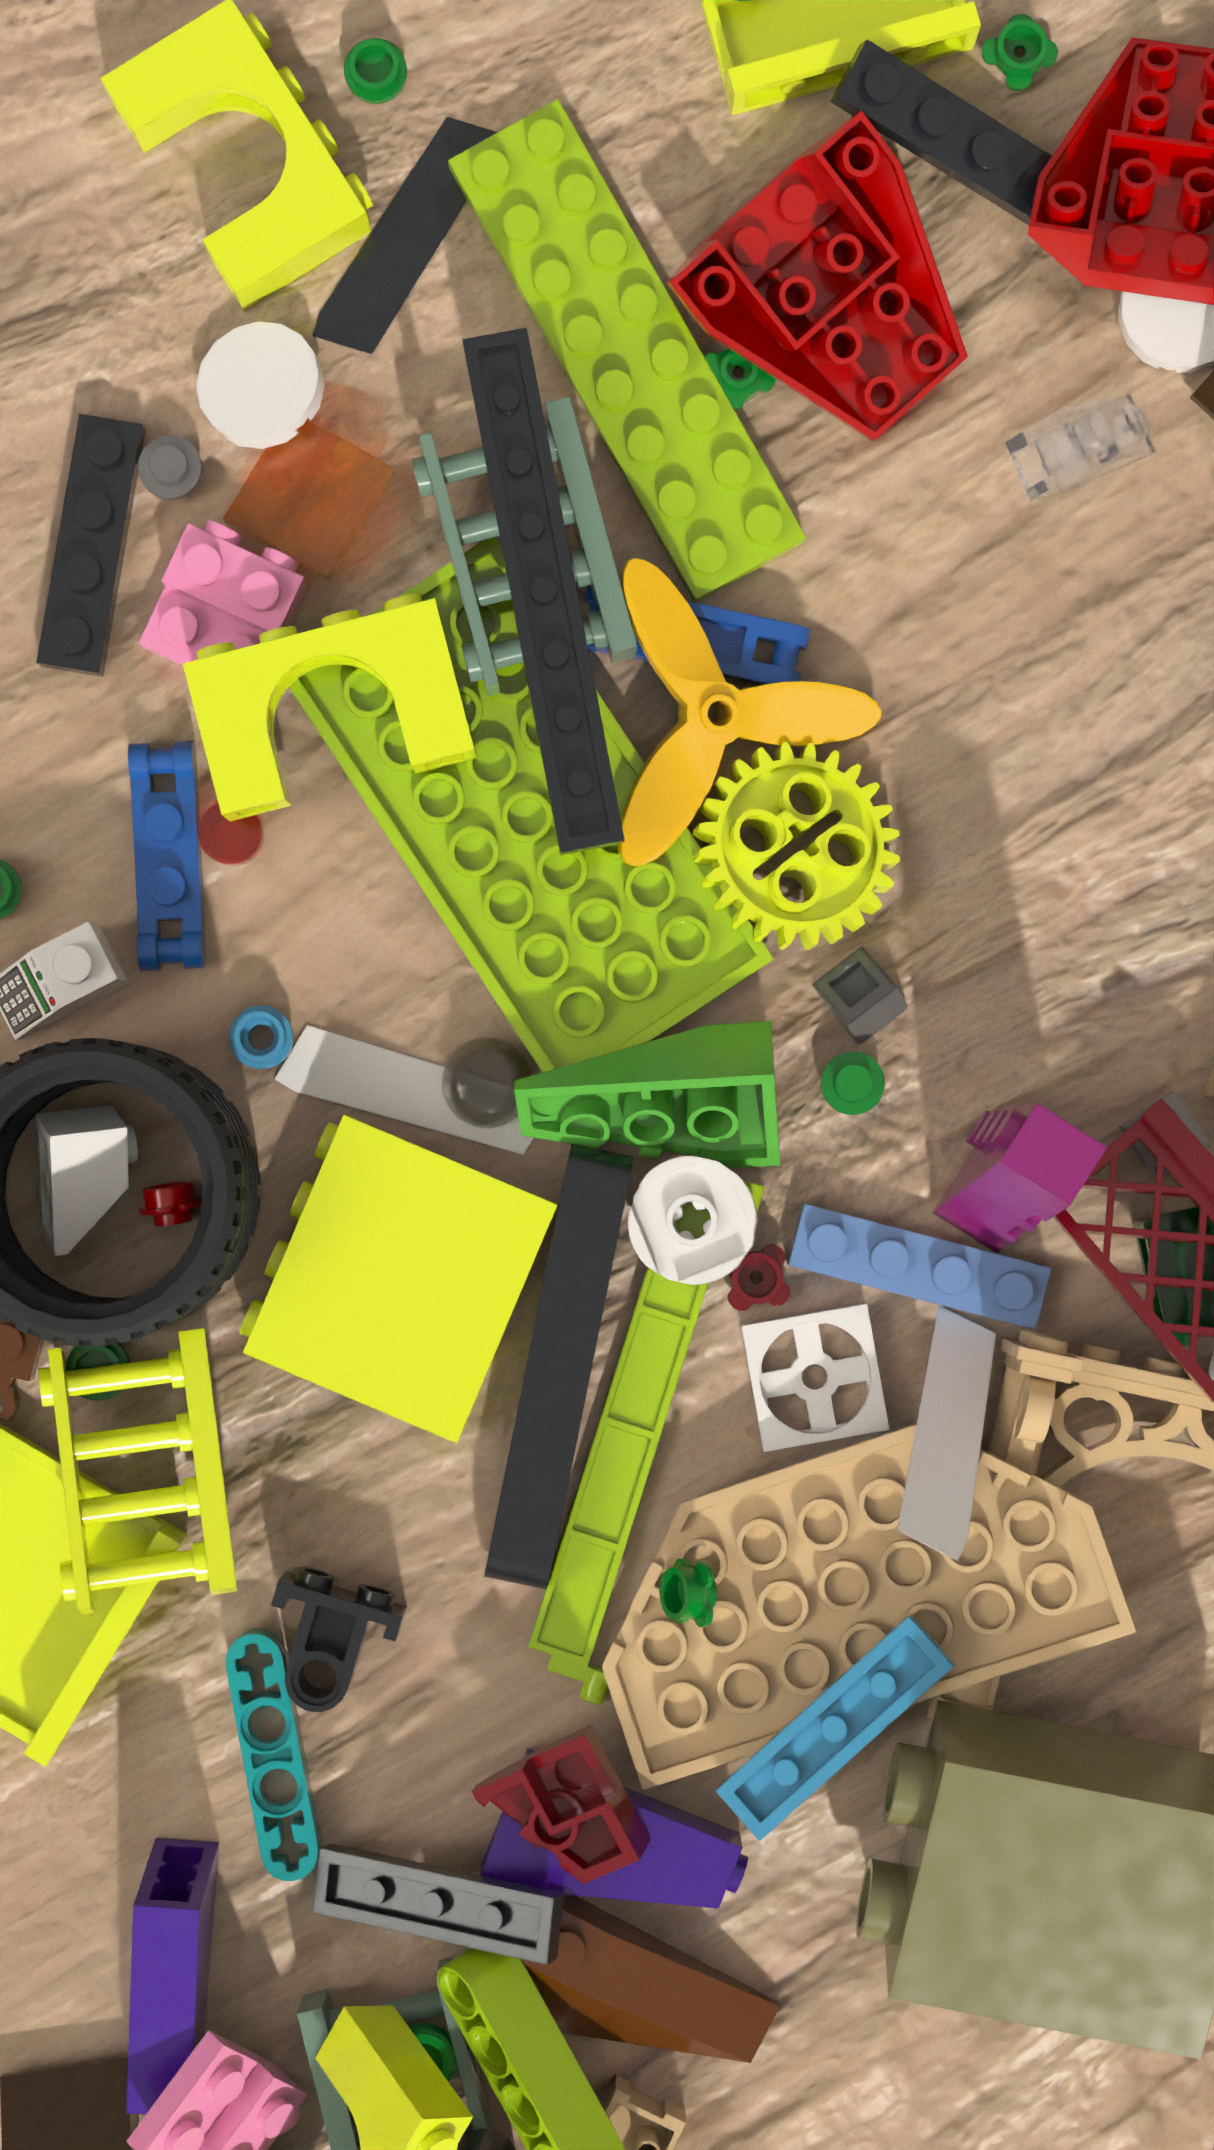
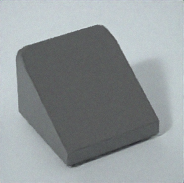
(860, 995)

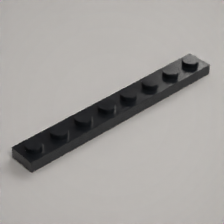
(543, 591)

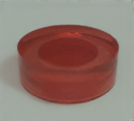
(230, 842)

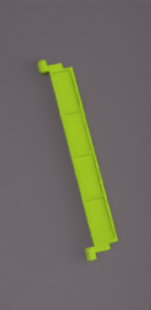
(618, 1469)

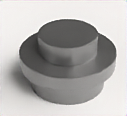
(170, 467)

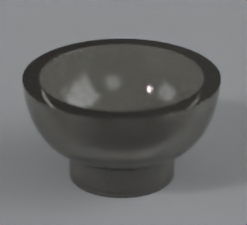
(481, 1081)

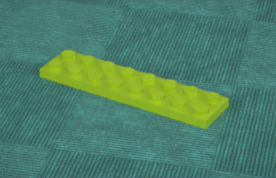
(626, 351)

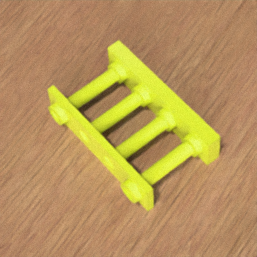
(198, 1496)

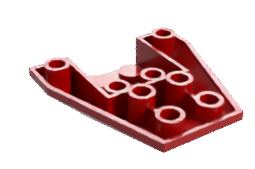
(1134, 178)
(830, 283)

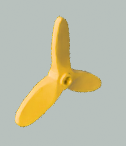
(688, 757)

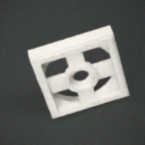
(769, 1384)

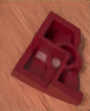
(570, 1805)

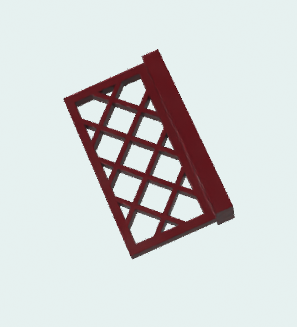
(1193, 1171)

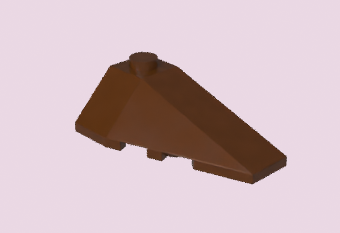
(644, 1992)

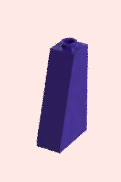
(683, 1864)
(169, 1964)

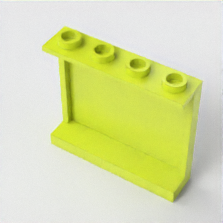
(804, 46)
(397, 1277)
(46, 1646)

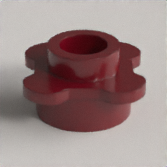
(770, 1289)

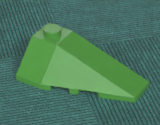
(680, 1094)

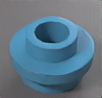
(241, 1033)

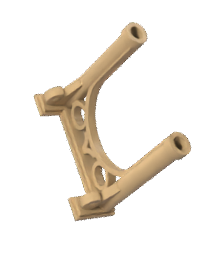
(1031, 1408)

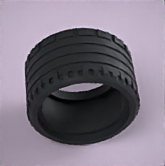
(228, 1194)

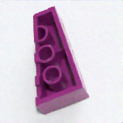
(1019, 1173)

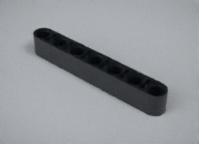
(559, 1366)

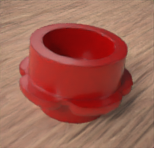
(170, 1203)

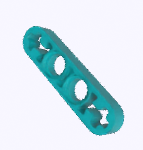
(265, 1755)

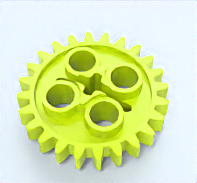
(831, 891)

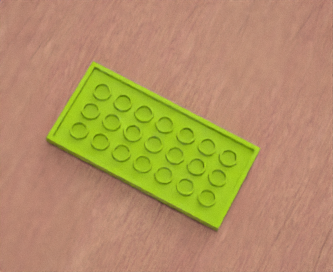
(567, 943)

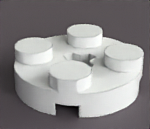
(658, 1206)

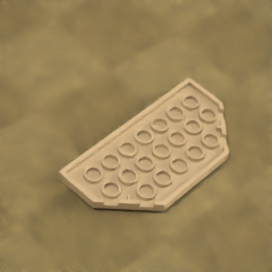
(821, 1575)

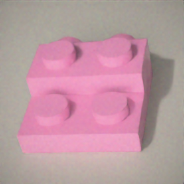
(221, 595)
(221, 2102)

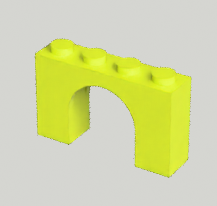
(222, 67)
(241, 689)
(391, 2083)

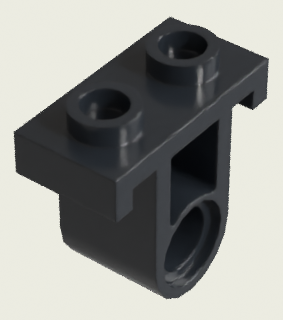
(331, 1631)

